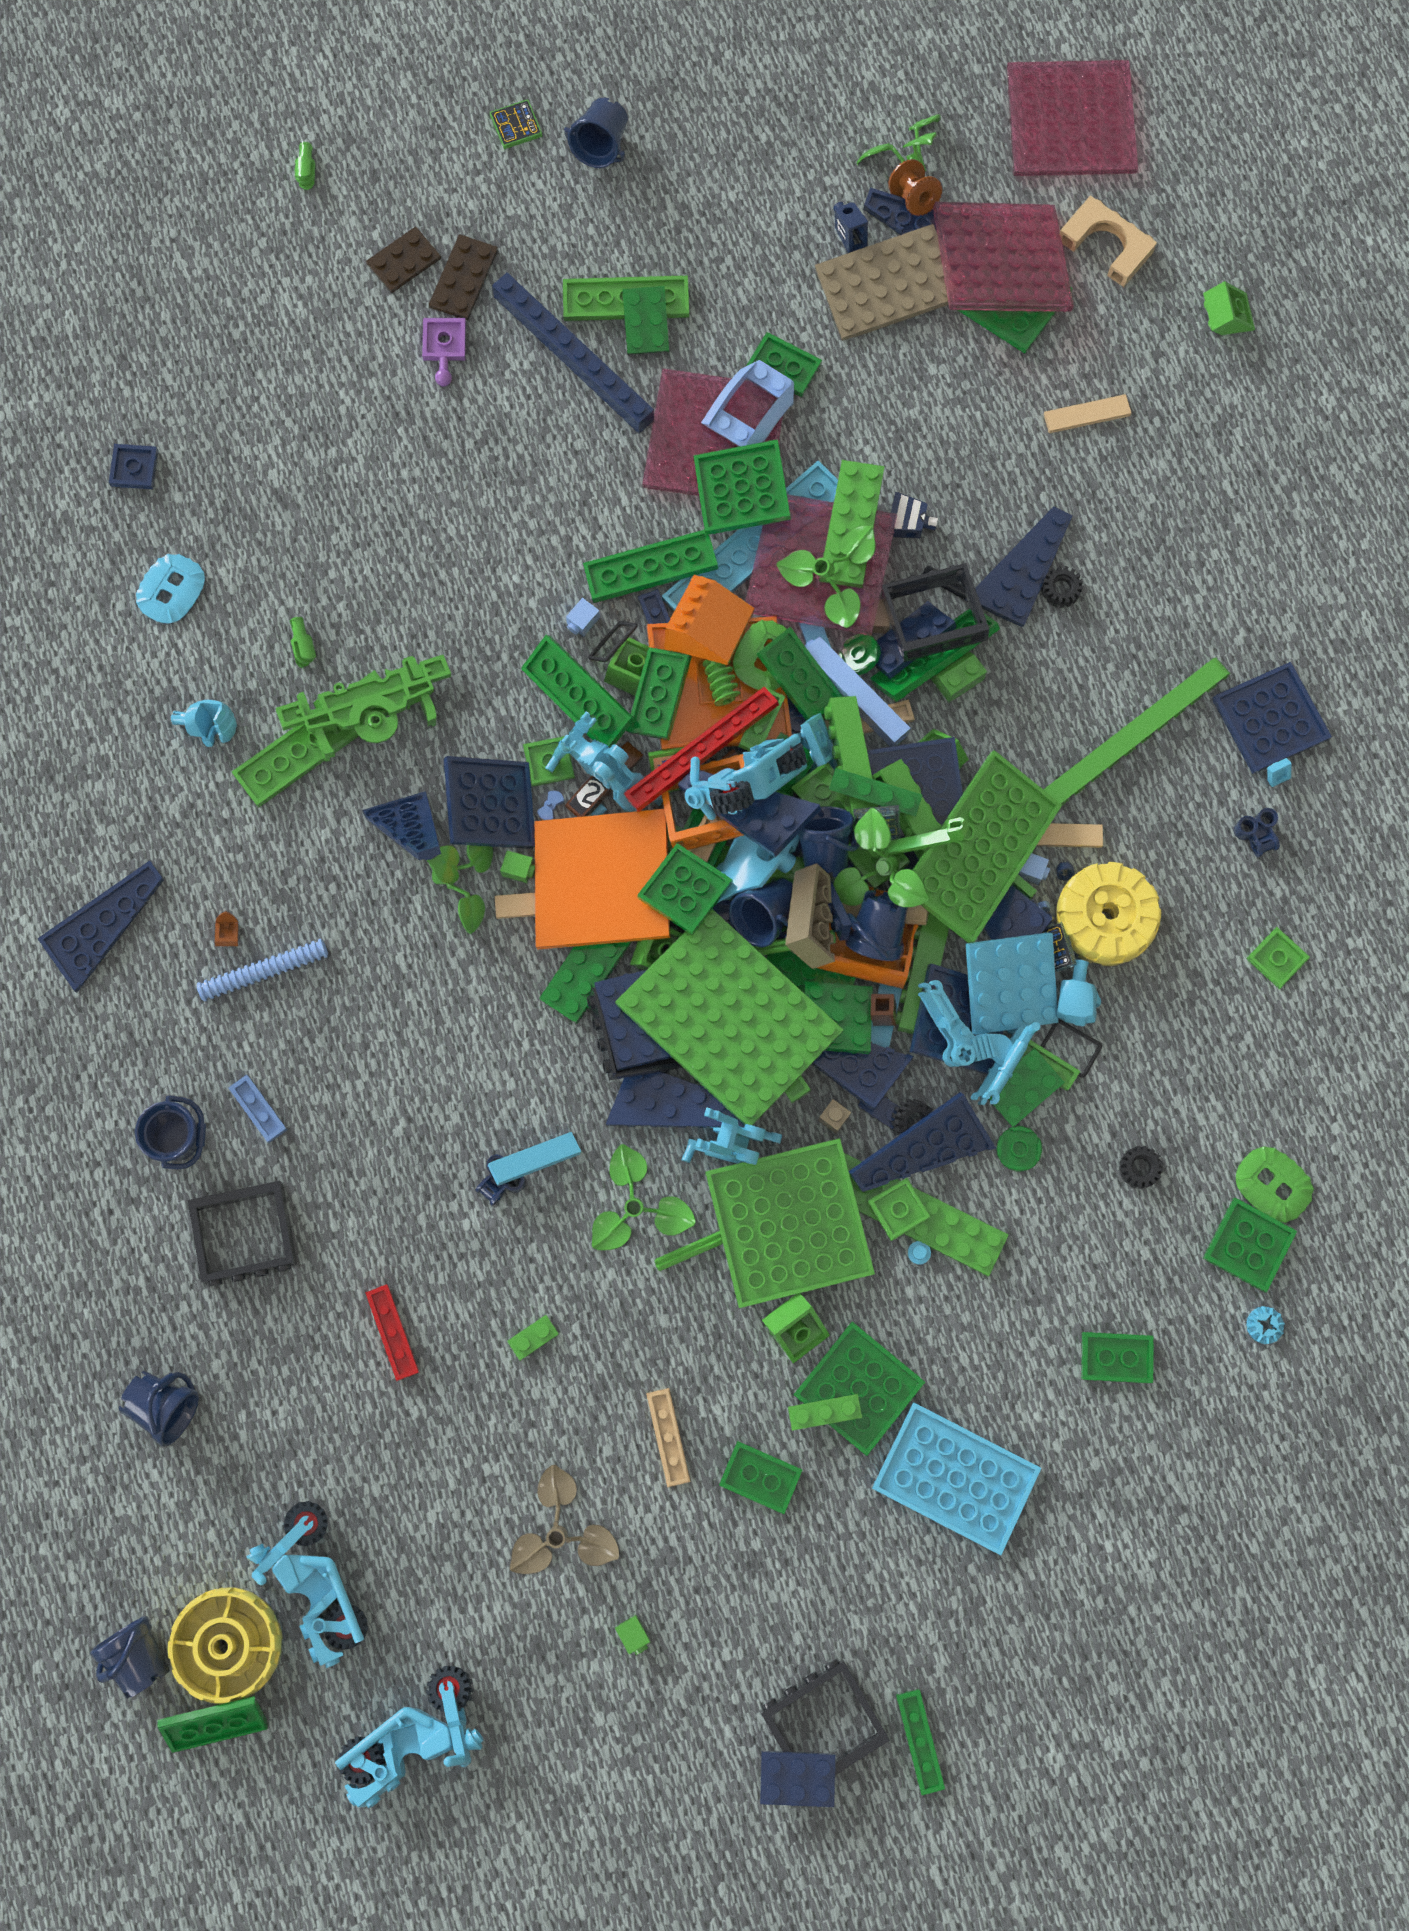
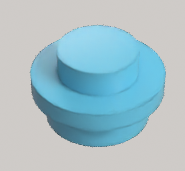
(919, 1253)

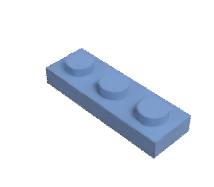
(257, 1108)

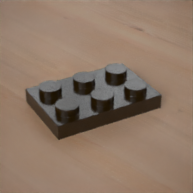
(403, 259)

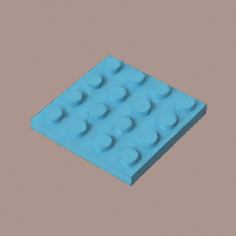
(1011, 983)

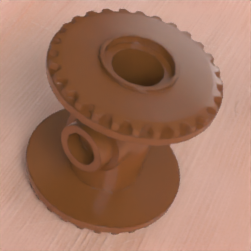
(919, 191)

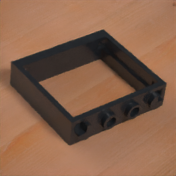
(944, 641)
(258, 1269)
(812, 1682)

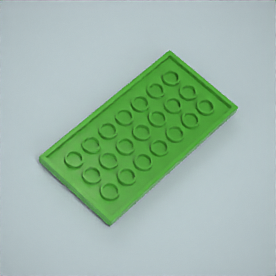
(1005, 824)

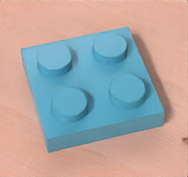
(816, 734)

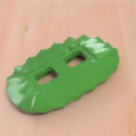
(746, 652)
(1264, 1196)

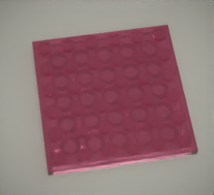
(1071, 118)
(1002, 257)
(678, 429)
(808, 531)

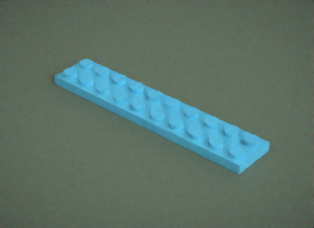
(738, 552)

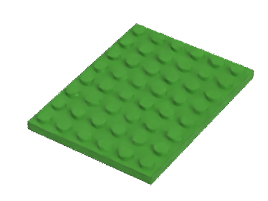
(729, 1018)

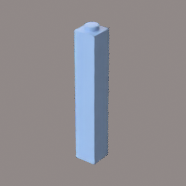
(871, 706)

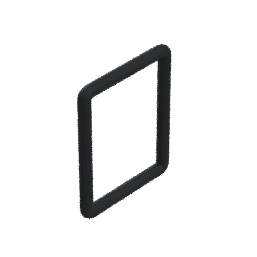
(634, 626)
(1082, 1075)

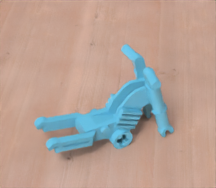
(599, 761)
(966, 1048)
(730, 1141)

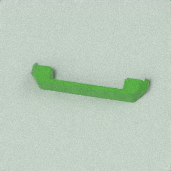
(955, 832)

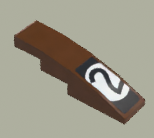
(593, 790)

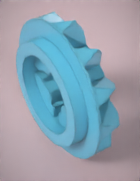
(1255, 1328)

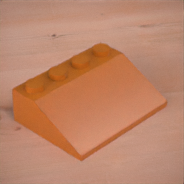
(707, 621)

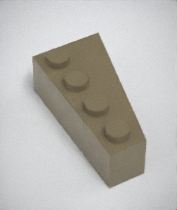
(810, 917)

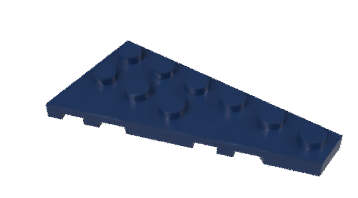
(893, 212)
(768, 821)
(664, 1102)
(932, 1142)

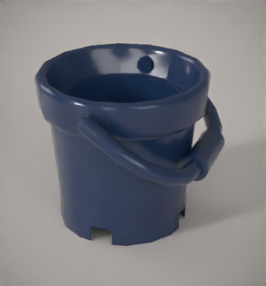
(598, 134)
(827, 840)
(762, 912)
(878, 928)
(170, 1132)
(160, 1405)
(130, 1658)

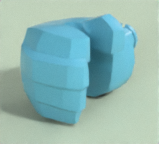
(200, 719)
(1078, 998)

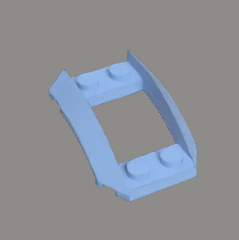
(734, 429)

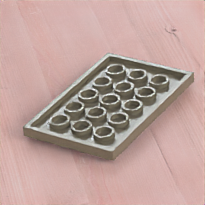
(884, 282)

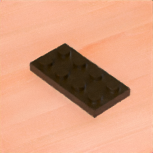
(463, 277)

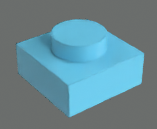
(1279, 772)

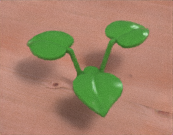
(924, 139)
(800, 565)
(445, 871)
(906, 886)
(611, 1231)

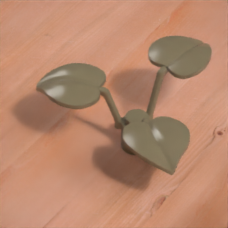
(530, 1552)

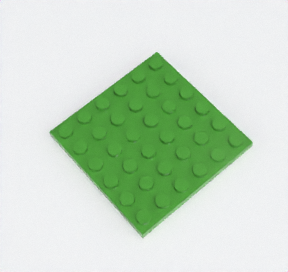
(789, 1223)

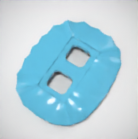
(182, 596)

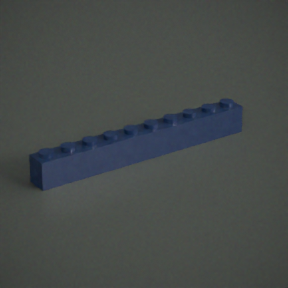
(573, 353)

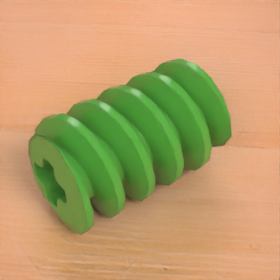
(720, 682)

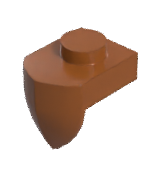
(226, 930)

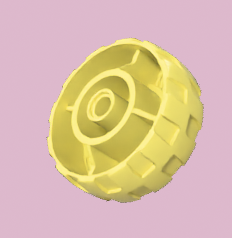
(1123, 895)
(252, 1641)

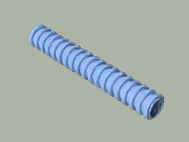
(262, 970)

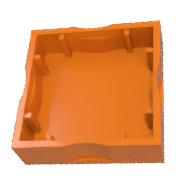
(859, 966)

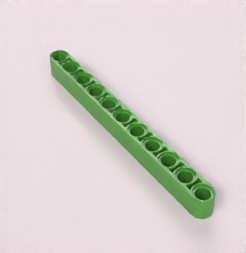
(1137, 731)

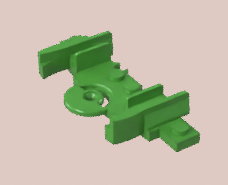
(345, 706)

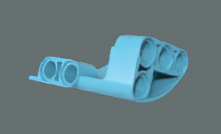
(752, 865)

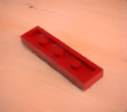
(392, 1332)

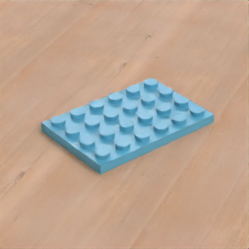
(956, 1478)

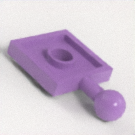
(450, 351)

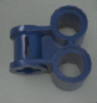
(1261, 835)
(500, 1190)

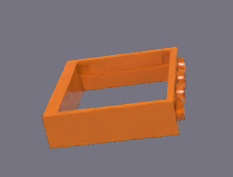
(707, 833)

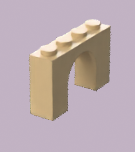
(1095, 217)

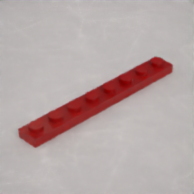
(702, 747)

